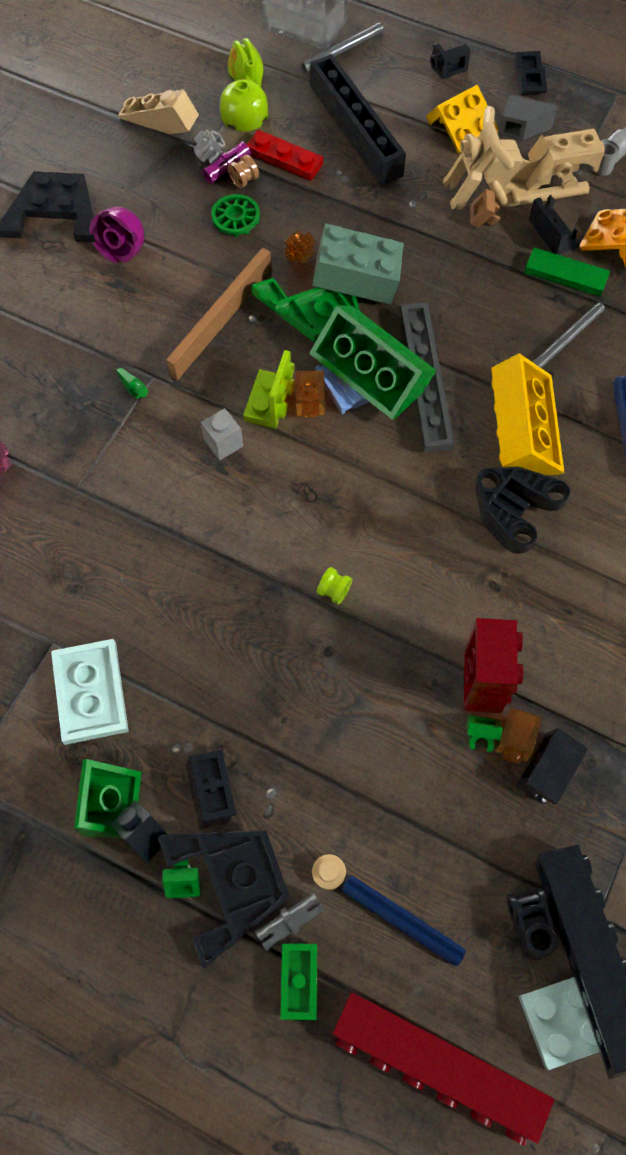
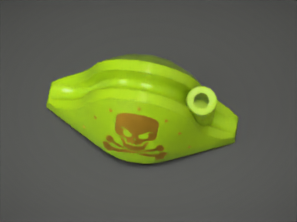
(245, 62)

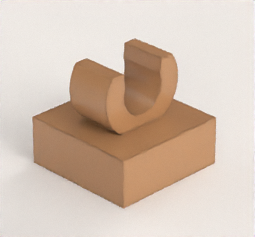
(484, 209)

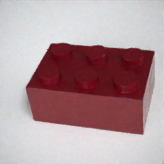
(492, 665)

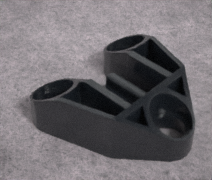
(509, 500)

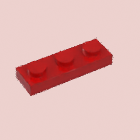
(285, 155)

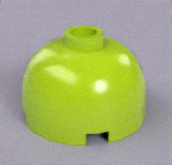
(243, 105)

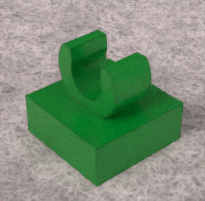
(485, 728)
(181, 881)

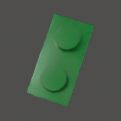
(299, 982)

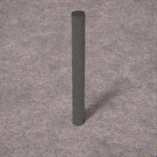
(347, 44)
(569, 335)

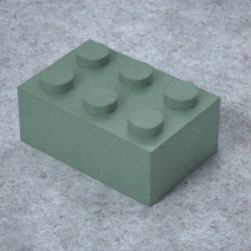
(358, 264)

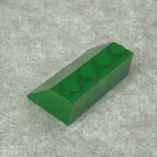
(371, 361)

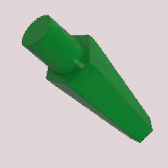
(132, 384)

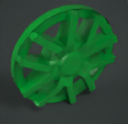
(235, 214)

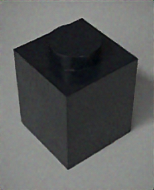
(139, 830)

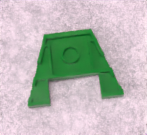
(305, 310)

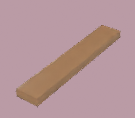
(218, 314)

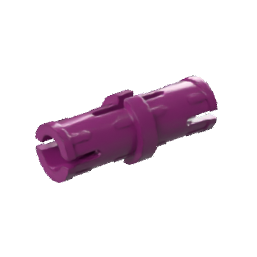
(220, 166)

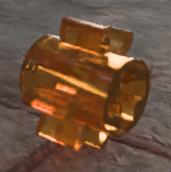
(299, 247)

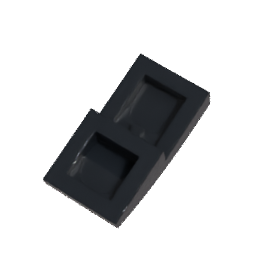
(530, 72)

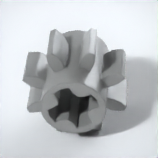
(208, 146)

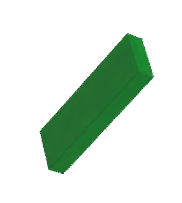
(567, 272)

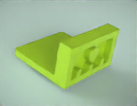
(269, 394)

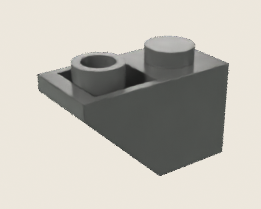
(526, 118)

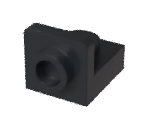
(451, 61)

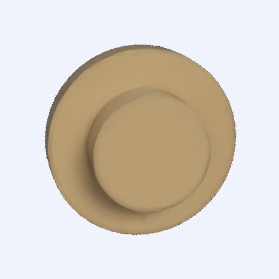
(329, 872)

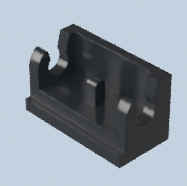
(552, 227)
(552, 767)
(210, 788)

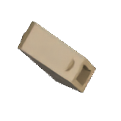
(165, 112)

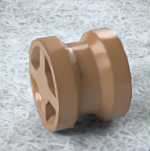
(243, 171)

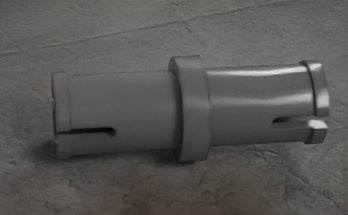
(289, 921)

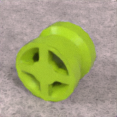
(334, 585)

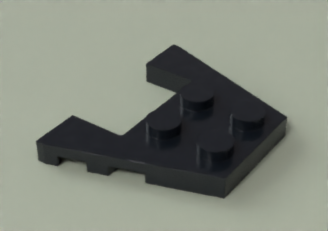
(54, 197)
(243, 878)

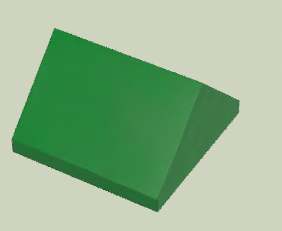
(102, 796)

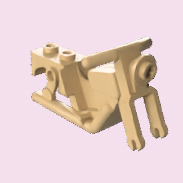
(516, 179)

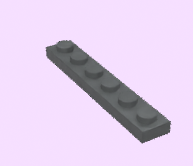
(432, 403)

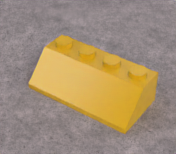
(526, 417)

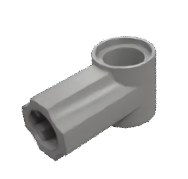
(614, 150)

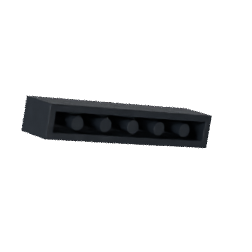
(357, 119)
(589, 948)

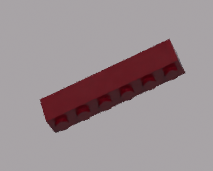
(445, 1068)

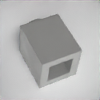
(222, 434)

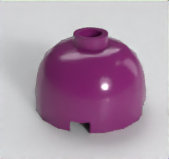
(117, 234)

